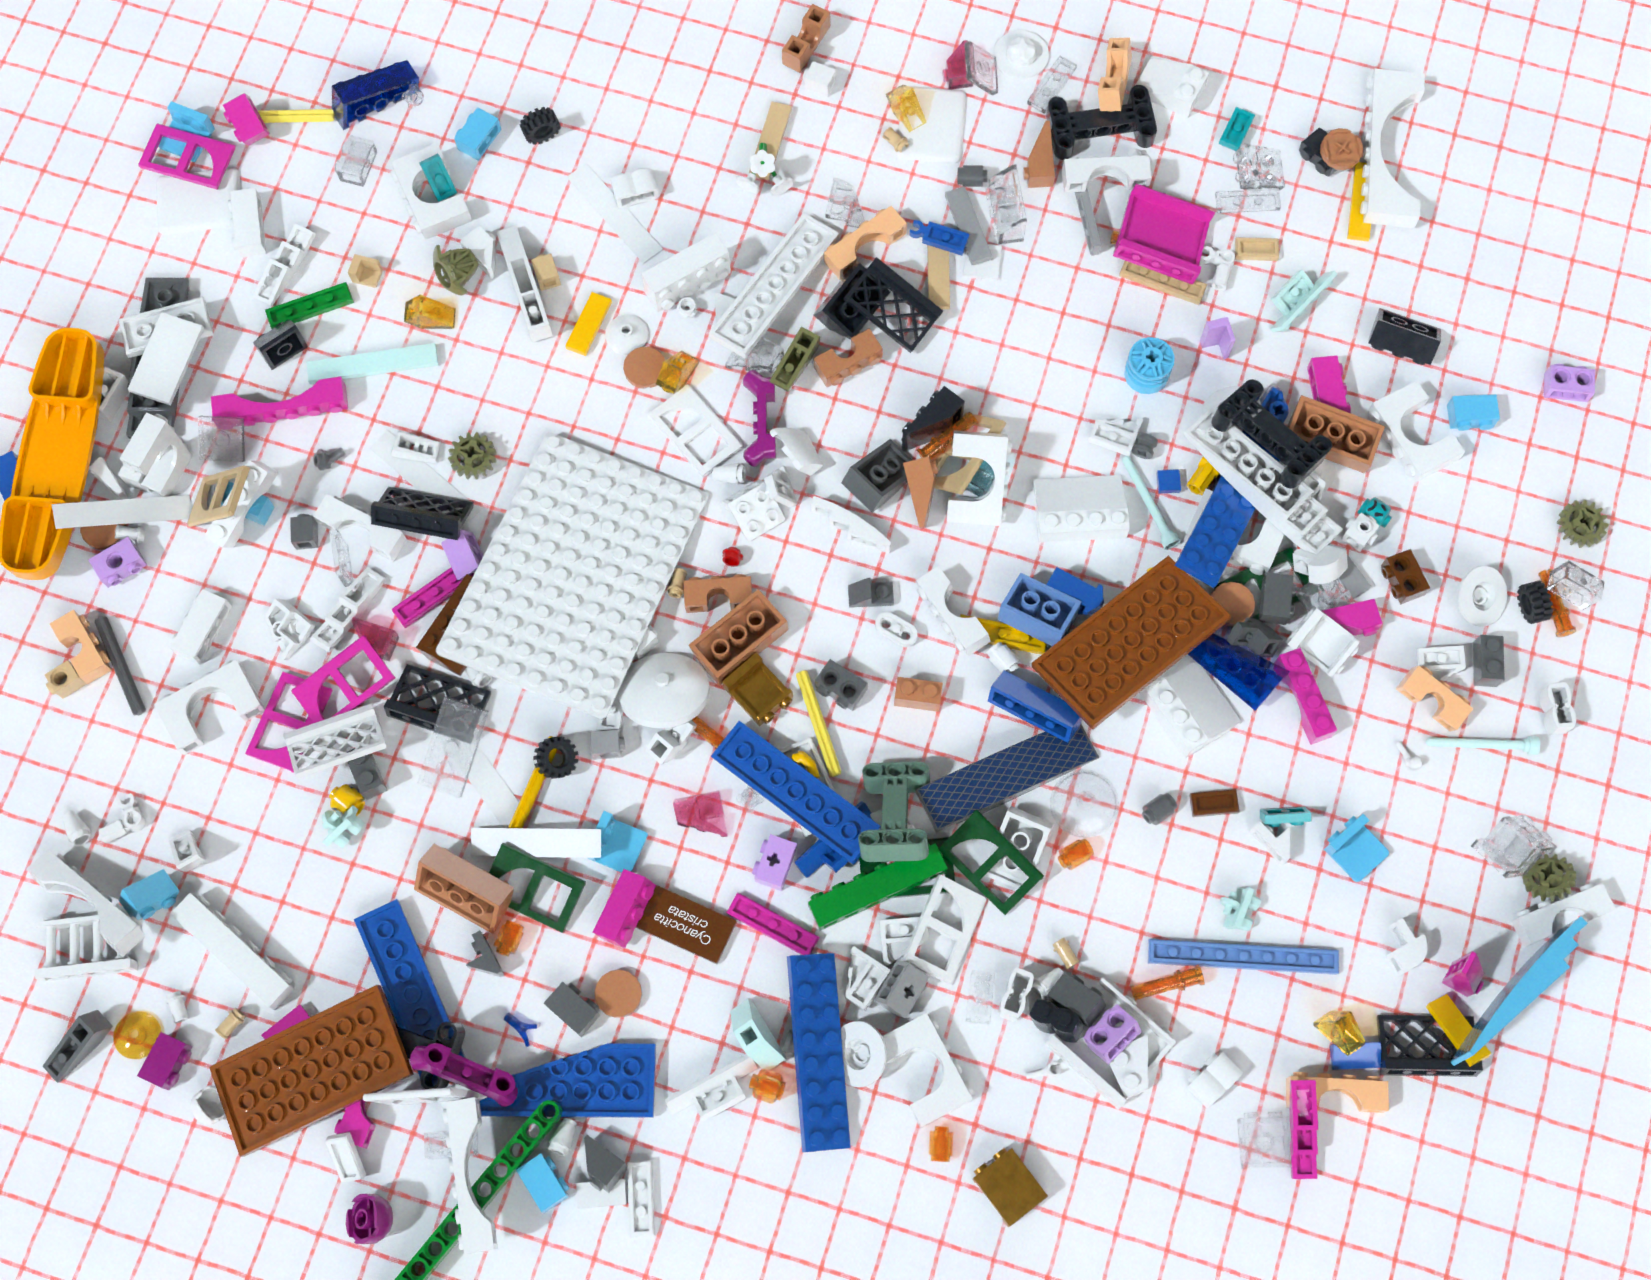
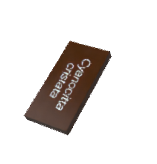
(686, 924)

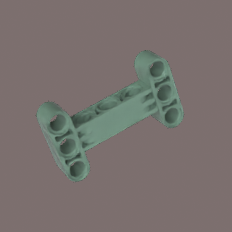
(894, 840)

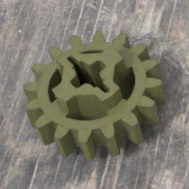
(468, 448)
(1582, 523)
(1549, 875)

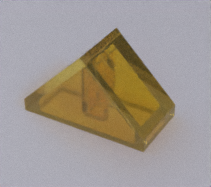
(1341, 1030)

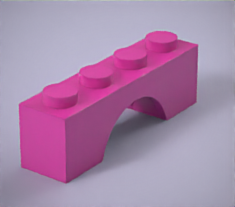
(1314, 712)
(357, 1123)

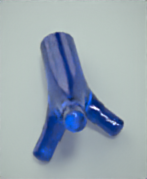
(519, 1026)

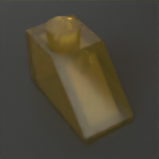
(898, 98)
(429, 313)
(676, 372)

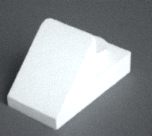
(1277, 847)
(186, 851)

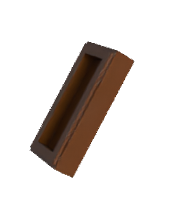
(1214, 803)

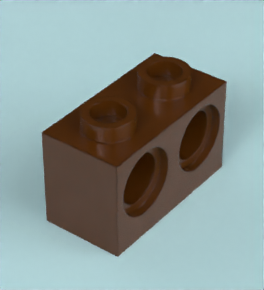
(1410, 575)

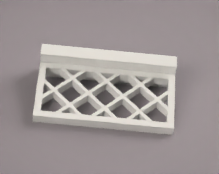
(330, 732)

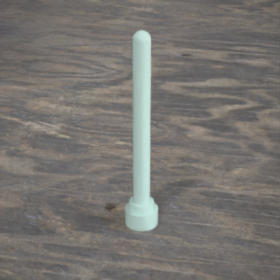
(1168, 538)
(1530, 744)

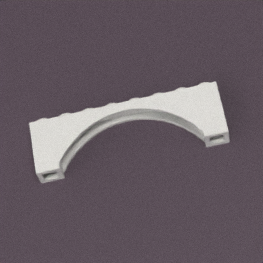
(1384, 198)

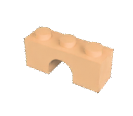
(91, 661)
(1451, 707)

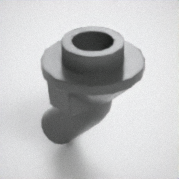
(324, 461)

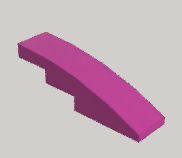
(1303, 1129)

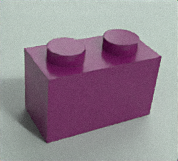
(165, 1061)

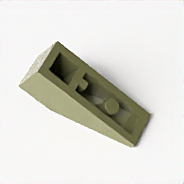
(795, 359)

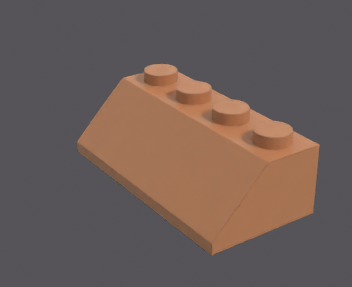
(1352, 437)
(738, 636)
(463, 888)

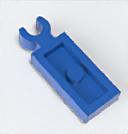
(940, 237)

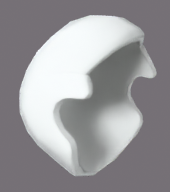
(207, 1106)

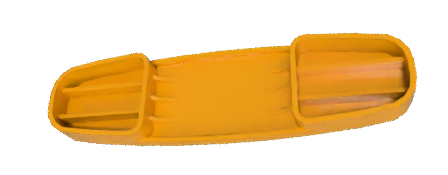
(52, 452)

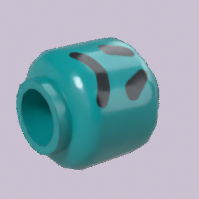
(1376, 509)

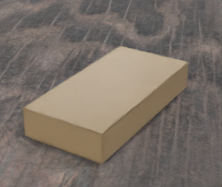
(1257, 249)

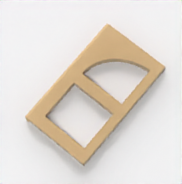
(960, 480)
(200, 513)

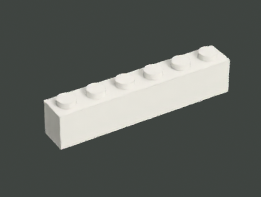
(232, 951)

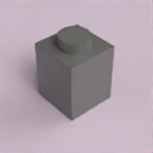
(304, 532)

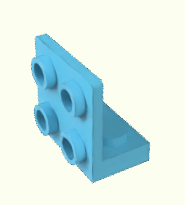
(186, 120)
(619, 843)

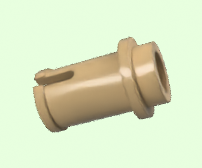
(895, 139)
(676, 587)
(1065, 953)
(230, 1023)

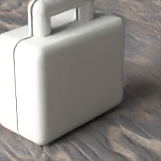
(943, 133)
(194, 207)

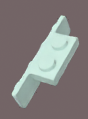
(1296, 295)

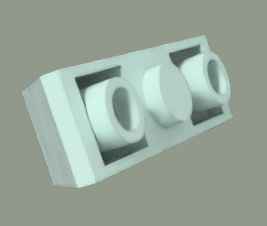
(755, 1035)

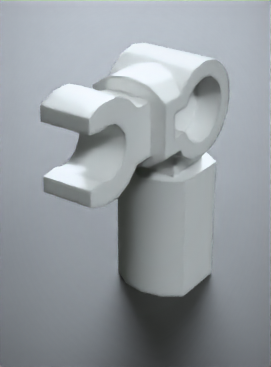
(1224, 261)
(132, 821)

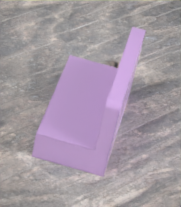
(1218, 333)
(463, 554)

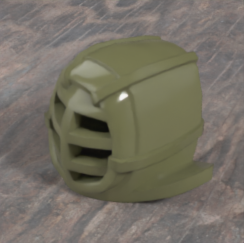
(457, 267)

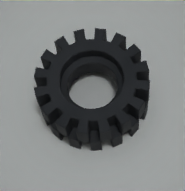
(540, 125)
(1535, 602)
(543, 757)

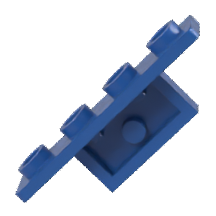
(821, 853)

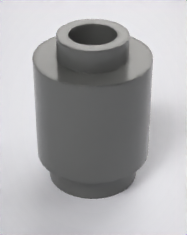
(971, 176)
(1159, 809)

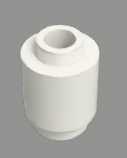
(1003, 658)

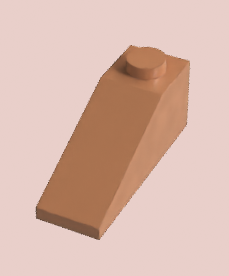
(1040, 162)
(921, 482)

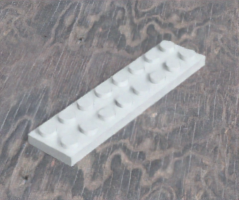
(773, 286)

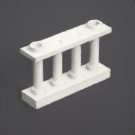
(75, 968)

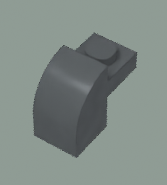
(1256, 636)

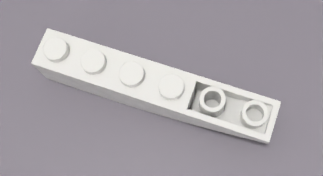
(524, 284)

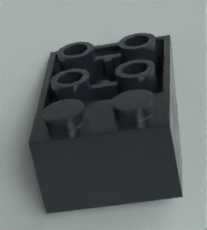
(934, 419)

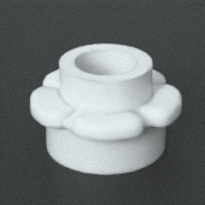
(687, 302)

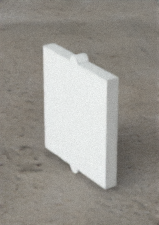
(985, 270)

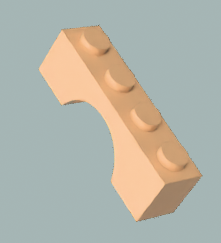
(1113, 85)
(884, 227)
(1367, 1094)

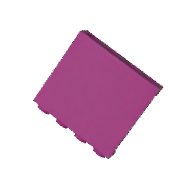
(1163, 233)

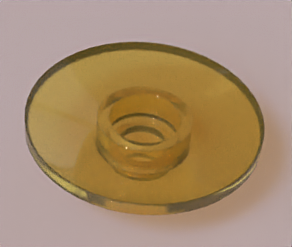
(148, 1031)

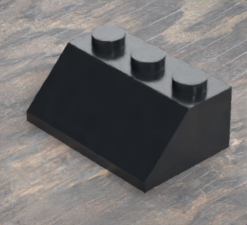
(841, 316)
(1405, 337)

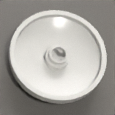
(664, 690)

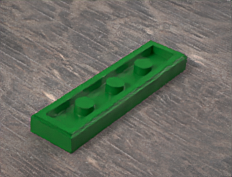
(310, 305)

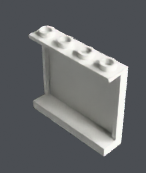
(1091, 1066)

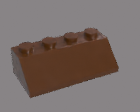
(432, 637)

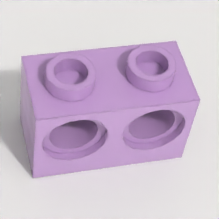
(1569, 388)
(1117, 1037)

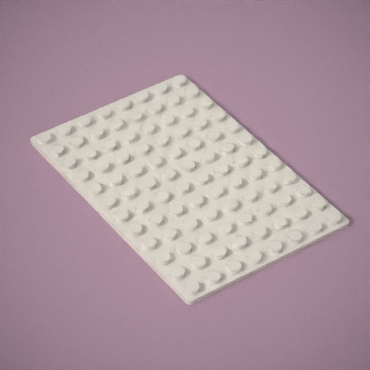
(573, 575)

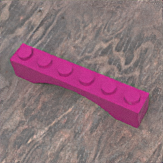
(322, 397)

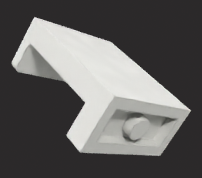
(1323, 641)

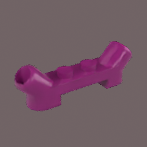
(765, 445)
(464, 1072)

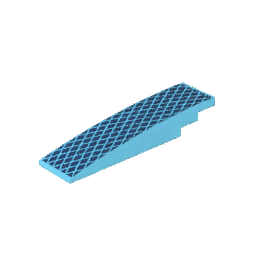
(1522, 989)

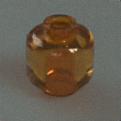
(767, 1086)

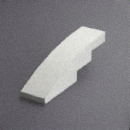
(285, 264)
(857, 529)
(351, 604)

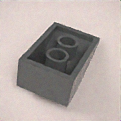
(877, 475)

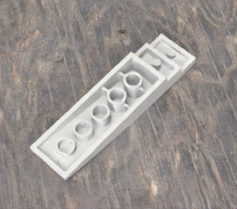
(1257, 479)

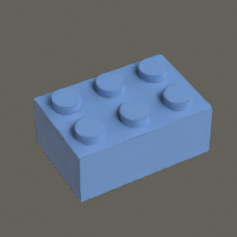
(1039, 610)

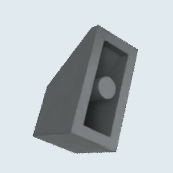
(602, 1165)

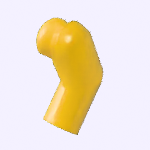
(809, 764)

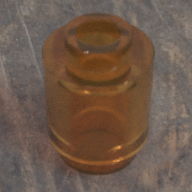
(1075, 854)
(508, 938)
(941, 1144)

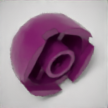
(369, 1219)

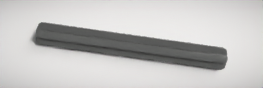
(120, 665)

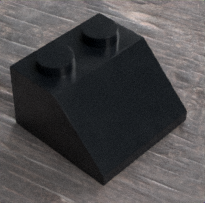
(280, 344)

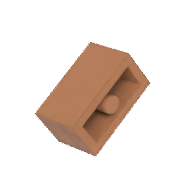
(918, 694)

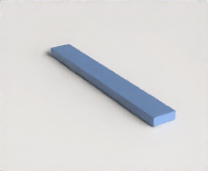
(1243, 956)

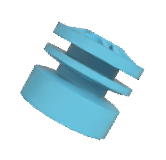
(1149, 365)

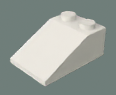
(1173, 84)
(1029, 836)

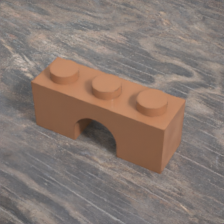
(800, 48)
(834, 369)
(699, 591)

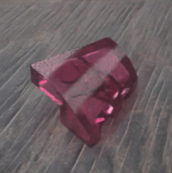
(701, 812)

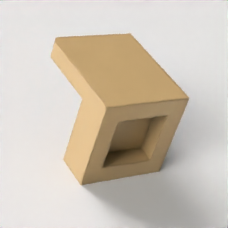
(365, 271)

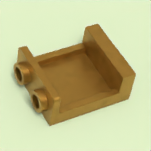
(757, 690)
(1009, 1186)

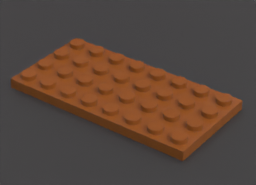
(1130, 642)
(310, 1070)

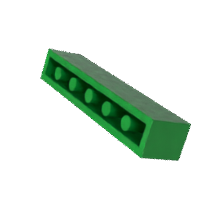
(874, 888)

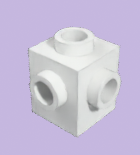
(1361, 532)

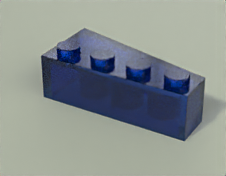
(371, 92)
(1239, 670)

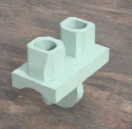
(338, 824)
(1236, 908)

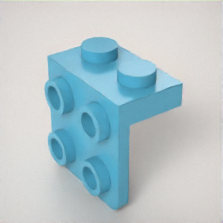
(1356, 849)

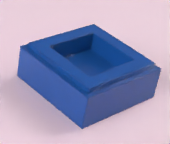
(1168, 481)

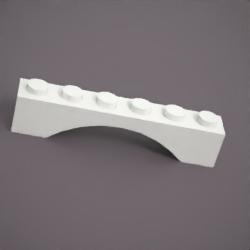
(56, 876)
(476, 1228)

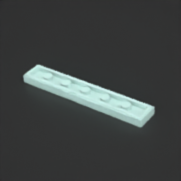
(373, 363)

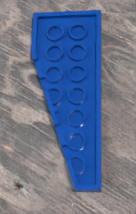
(592, 1084)

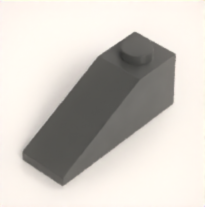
(77, 1044)

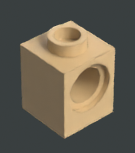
(545, 271)
(72, 683)

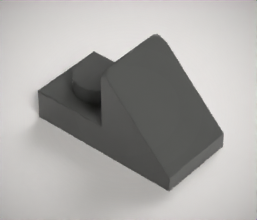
(870, 594)
(487, 962)

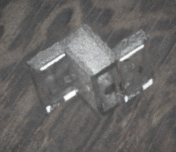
(1514, 845)

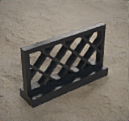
(906, 293)
(424, 521)
(426, 717)
(1420, 1065)

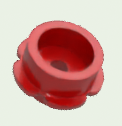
(732, 556)

